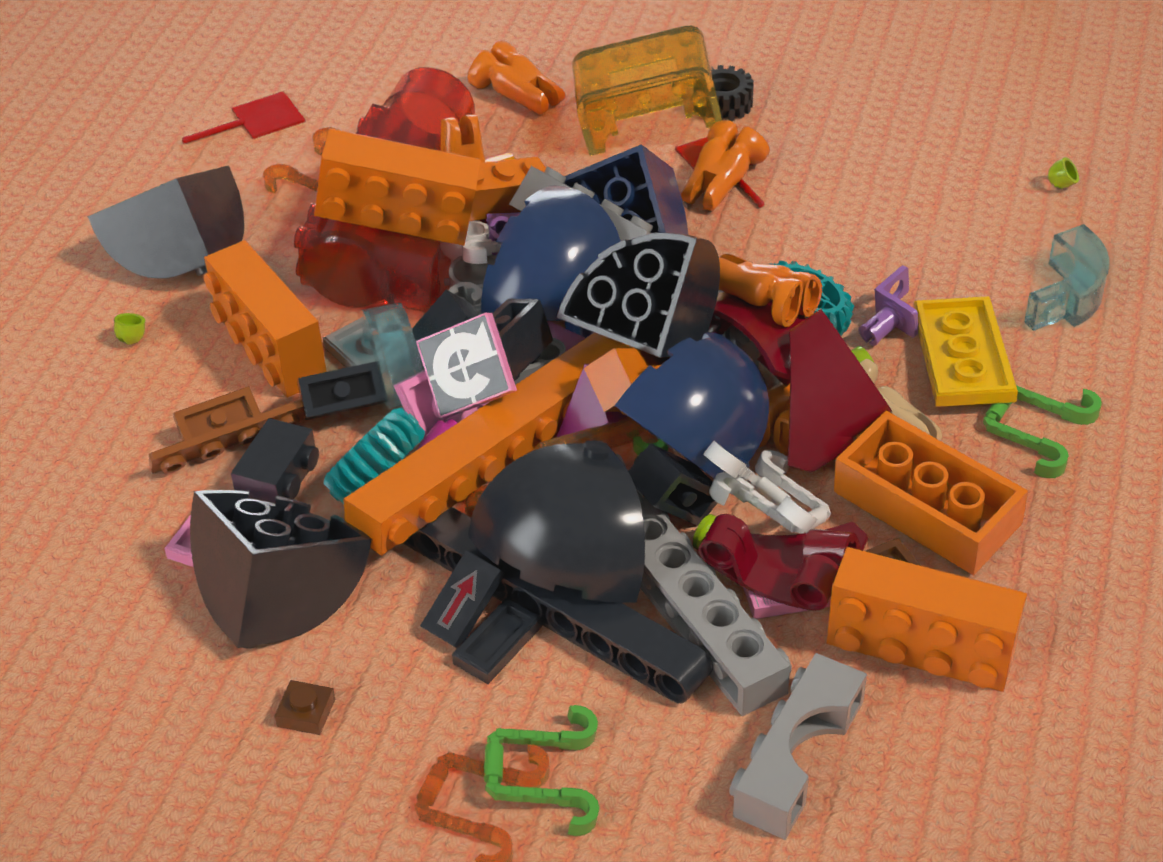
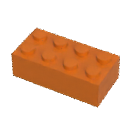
(396, 187)
(264, 316)
(930, 492)
(925, 618)

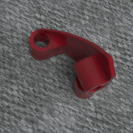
(758, 325)
(828, 395)
(782, 568)

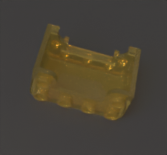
(643, 78)

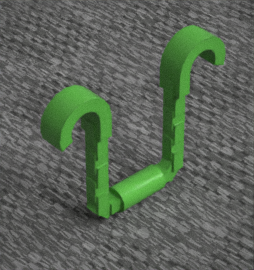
(1044, 446)
(564, 740)

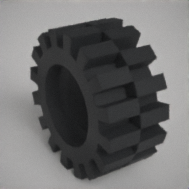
(733, 91)

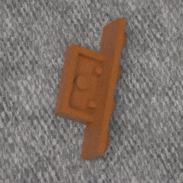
(218, 425)

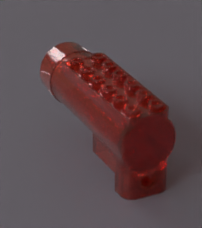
(375, 265)

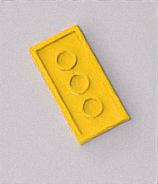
(964, 352)

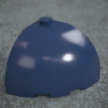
(638, 185)
(547, 249)
(700, 397)

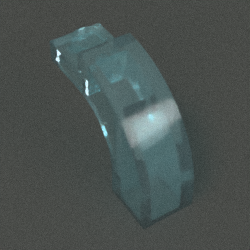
(1084, 266)
(392, 345)

